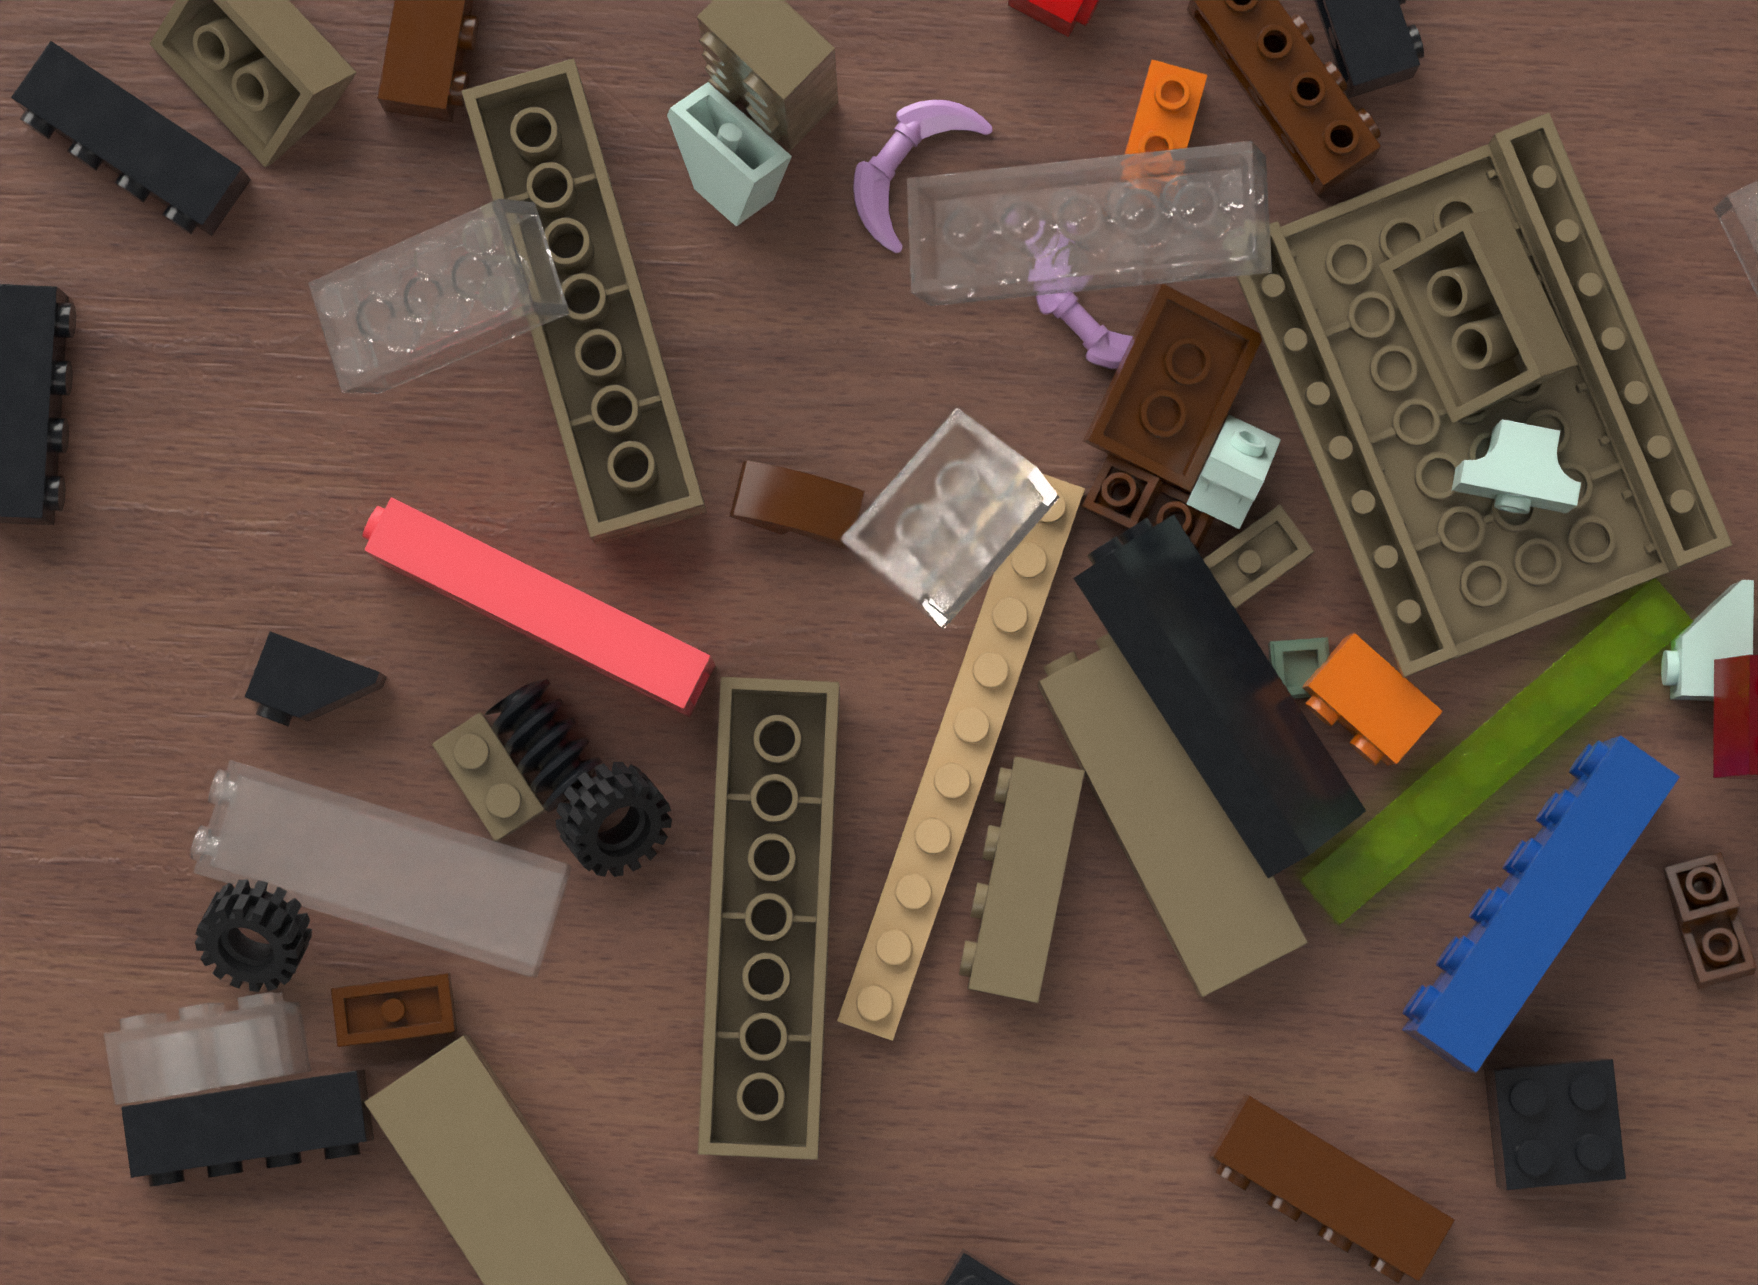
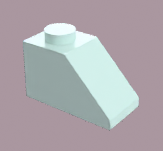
(727, 154)
(1717, 633)

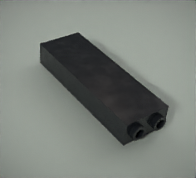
(1218, 693)

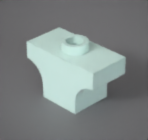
(1234, 471)
(1519, 471)

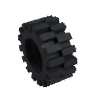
(629, 838)
(244, 957)

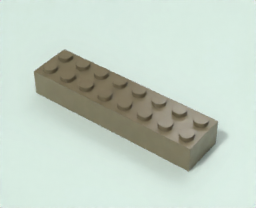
(604, 354)
(769, 918)

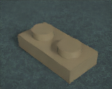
(1258, 556)
(488, 777)

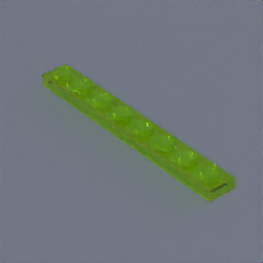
(1496, 751)

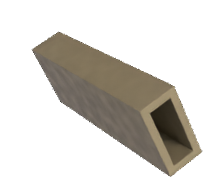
(1170, 826)
(491, 1175)

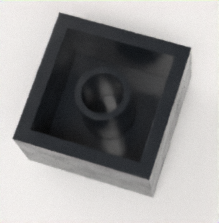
(1555, 1124)

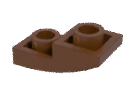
(1129, 495)
(795, 502)
(1709, 920)

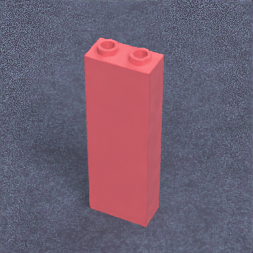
(538, 606)

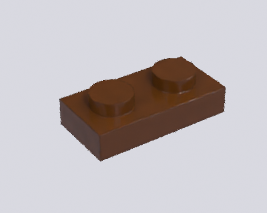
(394, 1010)

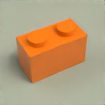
(1369, 701)

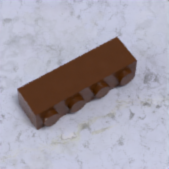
(426, 57)
(1331, 1188)

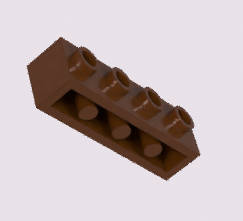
(1290, 87)

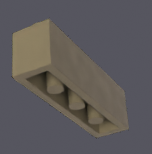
(1024, 879)

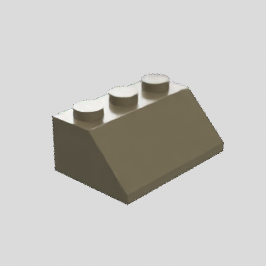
(255, 68)
(1478, 313)

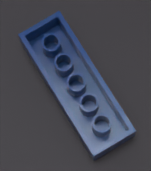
(1539, 903)

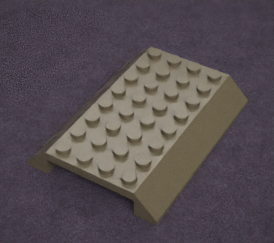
(1446, 562)

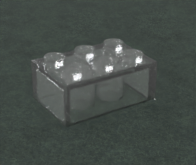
(950, 518)
(206, 1048)

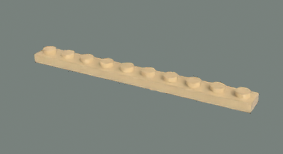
(956, 771)

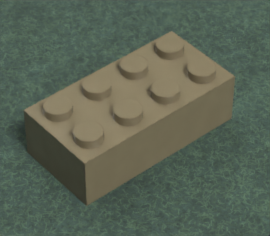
(769, 64)

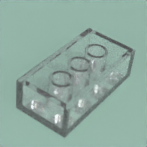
(438, 297)

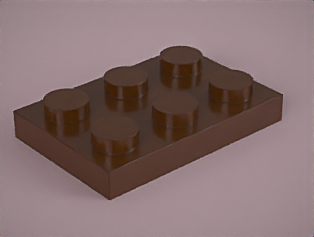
(1173, 388)

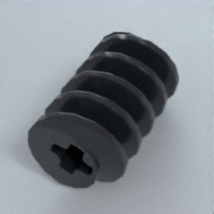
(543, 740)

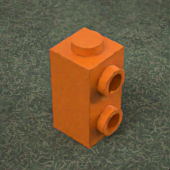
(1166, 109)

